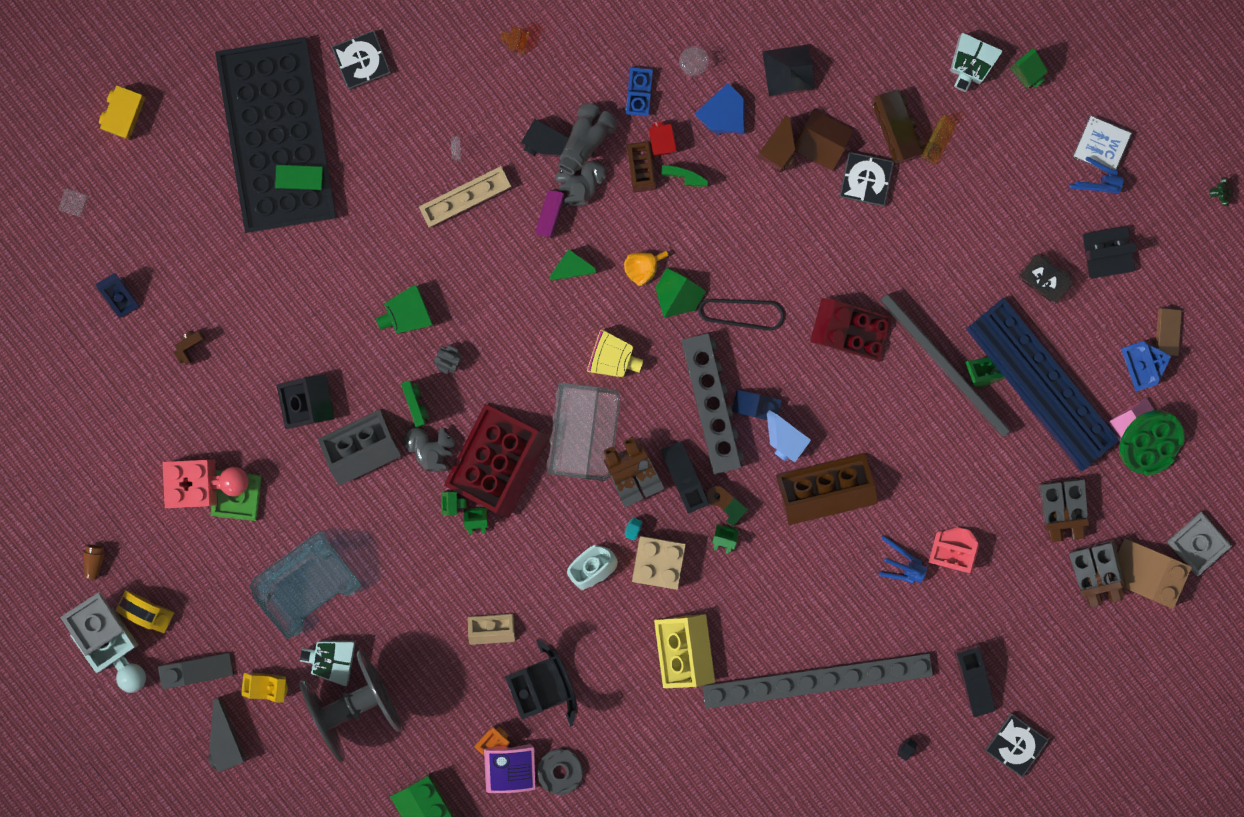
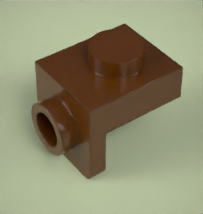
(189, 341)

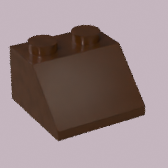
(779, 147)

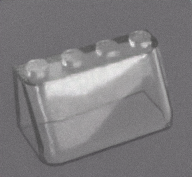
(582, 430)

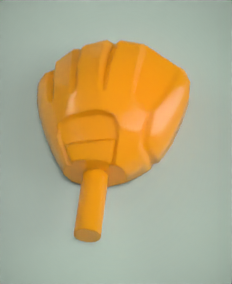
(642, 266)

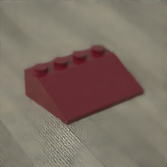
(496, 461)

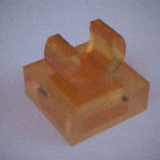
(516, 39)

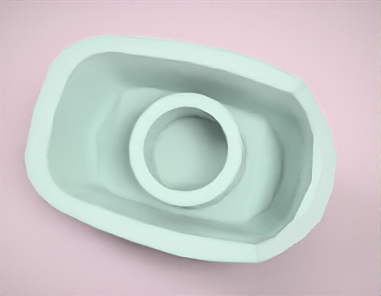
(592, 566)

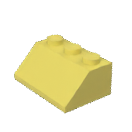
(684, 651)

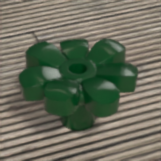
(1223, 191)

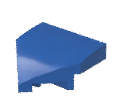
(724, 112)
(1145, 364)

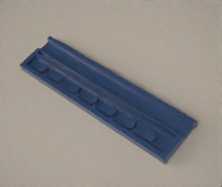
(1042, 384)

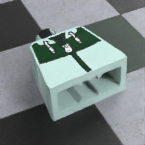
(972, 61)
(331, 660)

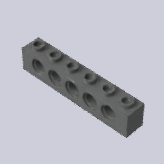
(691, 348)

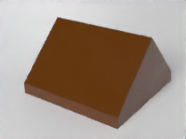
(823, 140)

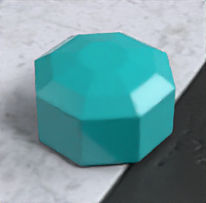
(633, 528)

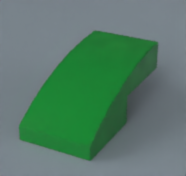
(690, 178)

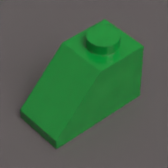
(1030, 69)

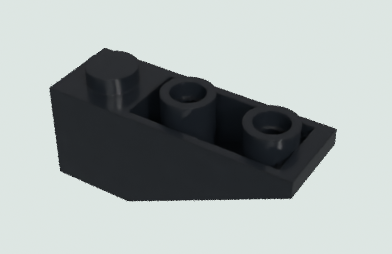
(684, 477)
(975, 680)

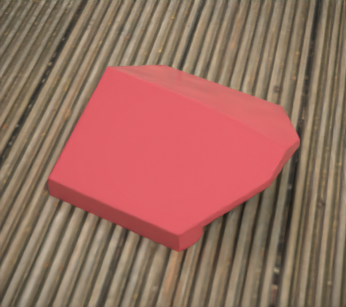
(955, 549)

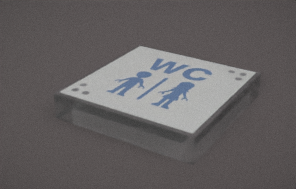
(1102, 143)

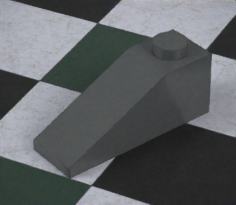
(195, 670)
(224, 744)

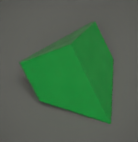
(677, 294)

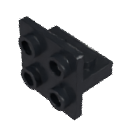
(1109, 252)

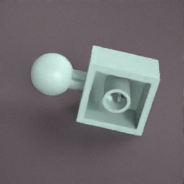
(129, 675)

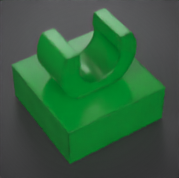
(450, 503)
(475, 519)
(725, 537)

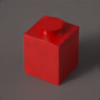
(662, 139)

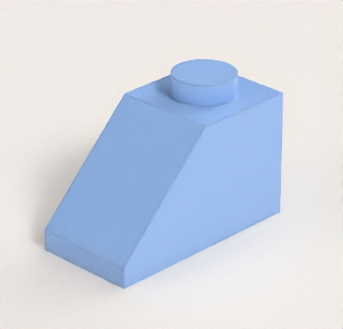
(785, 438)

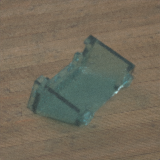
(303, 583)

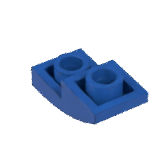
(639, 91)

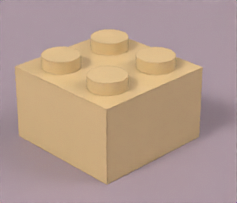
(658, 562)

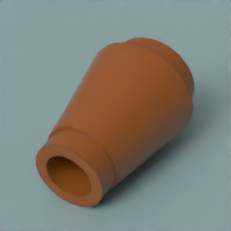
(93, 559)

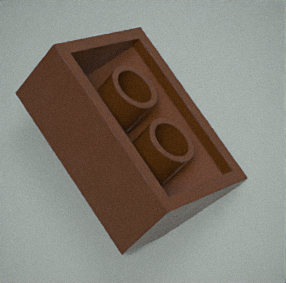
(897, 126)

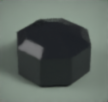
(907, 748)

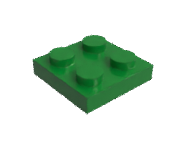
(418, 412)

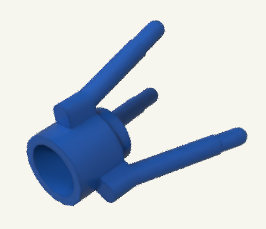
(1109, 183)
(914, 571)

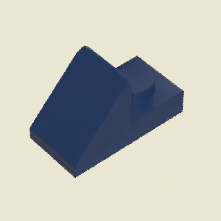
(117, 294)
(755, 405)

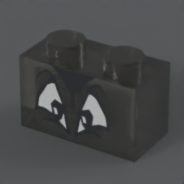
(1045, 278)

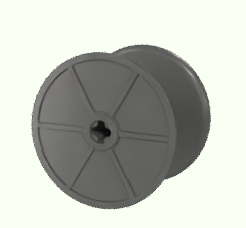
(350, 706)

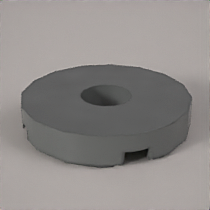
(560, 785)

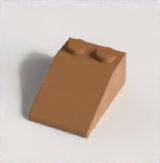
(1152, 573)

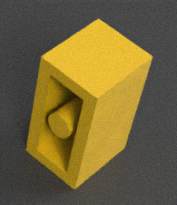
(122, 112)

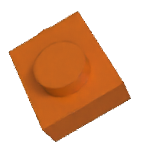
(492, 738)

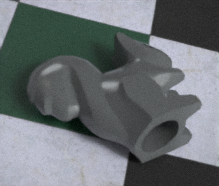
(583, 186)
(429, 454)

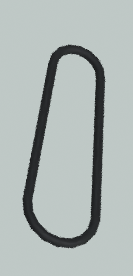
(742, 302)

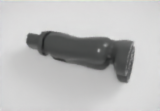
(585, 137)

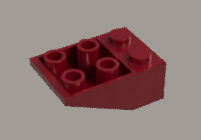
(850, 329)

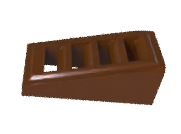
(643, 185)

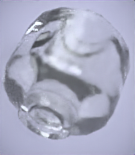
(693, 61)

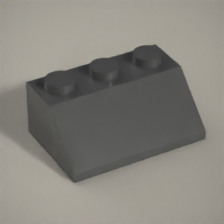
(359, 447)

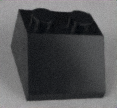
(305, 401)

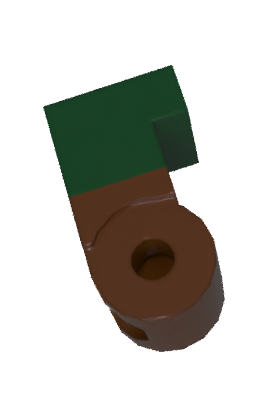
(720, 497)

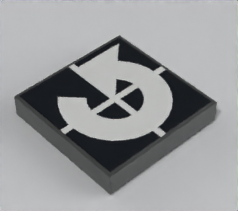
(361, 60)
(866, 179)
(1016, 745)

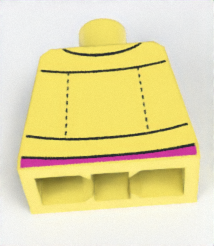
(612, 356)

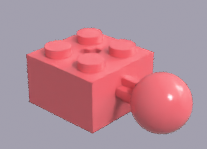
(205, 482)

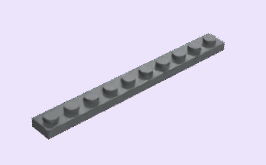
(817, 681)

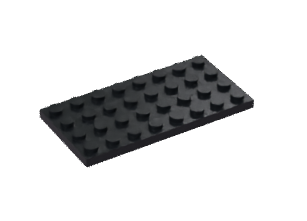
(274, 123)

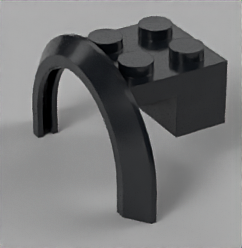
(543, 685)

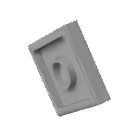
(1198, 543)
(92, 623)

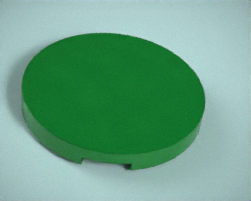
(1151, 442)

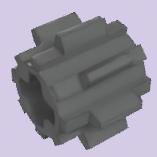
(447, 359)

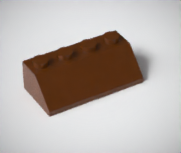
(827, 489)

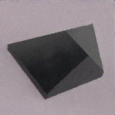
(788, 70)

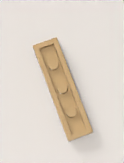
(465, 197)

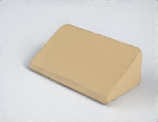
(491, 629)

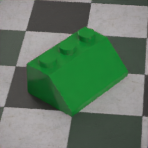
(421, 800)

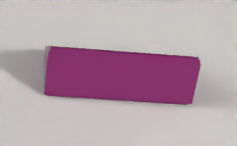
(549, 213)

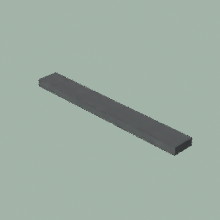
(944, 365)

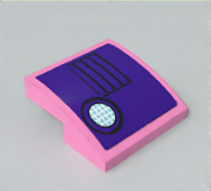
(509, 769)

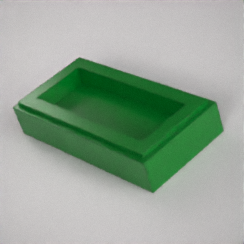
(299, 177)

